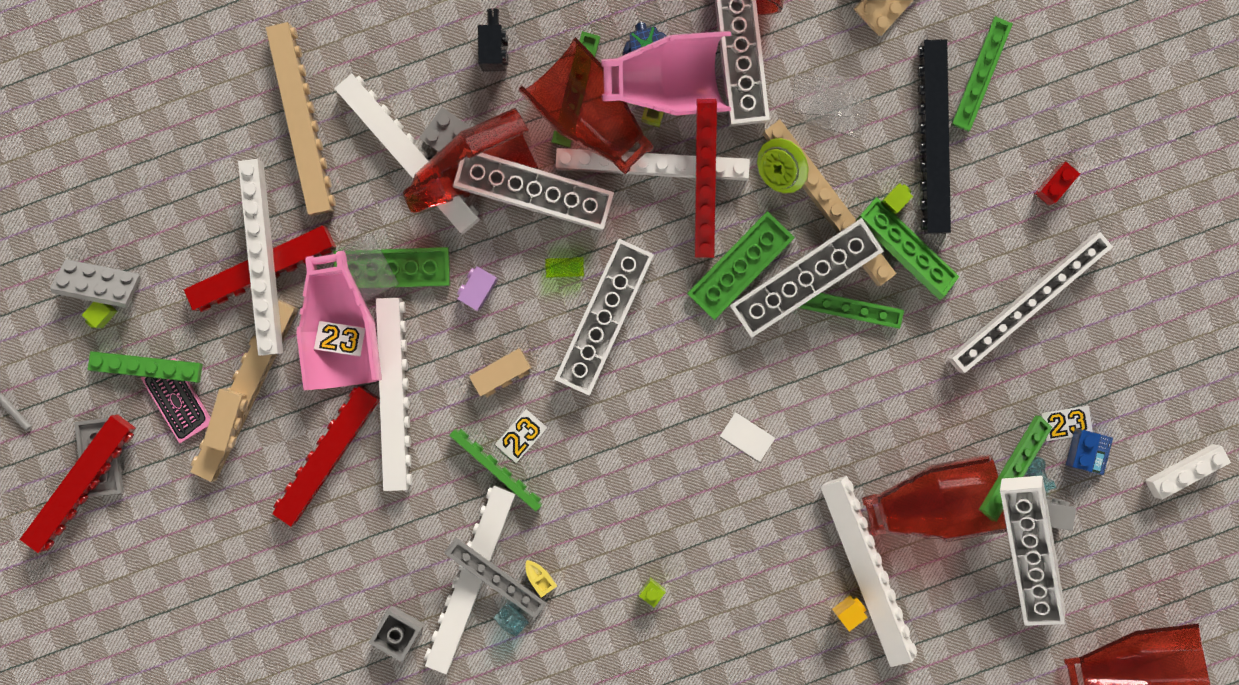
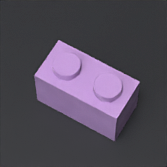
(477, 288)

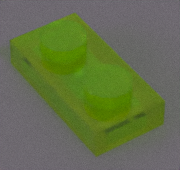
(564, 267)

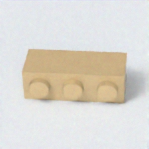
(500, 373)
(225, 420)

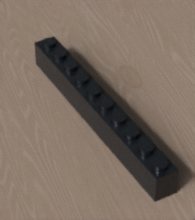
(935, 137)

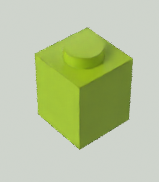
(652, 117)
(897, 198)
(99, 314)
(652, 592)

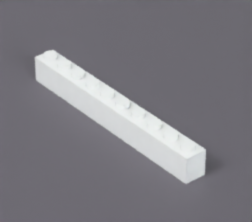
(400, 144)
(650, 164)
(260, 257)
(1030, 302)
(393, 394)
(869, 571)
(468, 585)

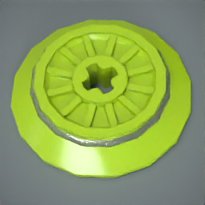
(793, 162)

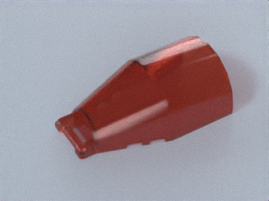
(573, 105)
(939, 502)
(1146, 658)

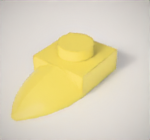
(539, 578)

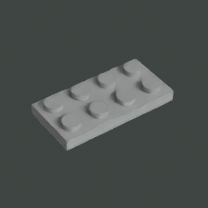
(95, 283)
(111, 481)

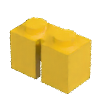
(850, 612)

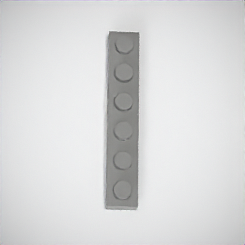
(495, 577)

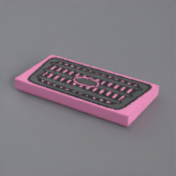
(178, 406)

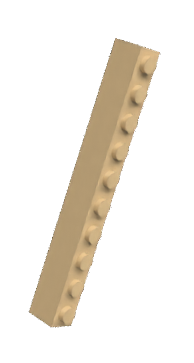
(300, 119)
(831, 205)
(248, 382)

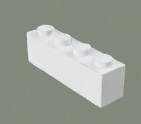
(1187, 471)

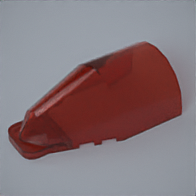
(497, 137)

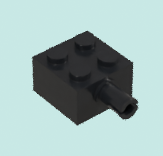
(492, 44)

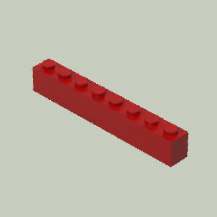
(705, 177)
(237, 278)
(326, 456)
(78, 483)

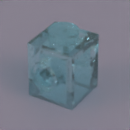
(511, 619)

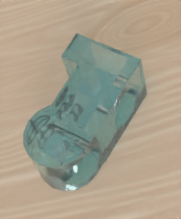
(1037, 468)

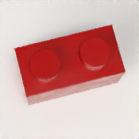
(1057, 183)

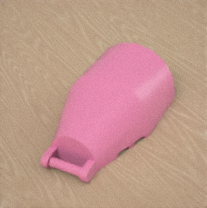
(667, 74)
(334, 298)

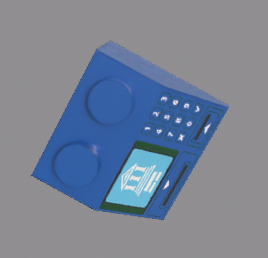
(1089, 451)

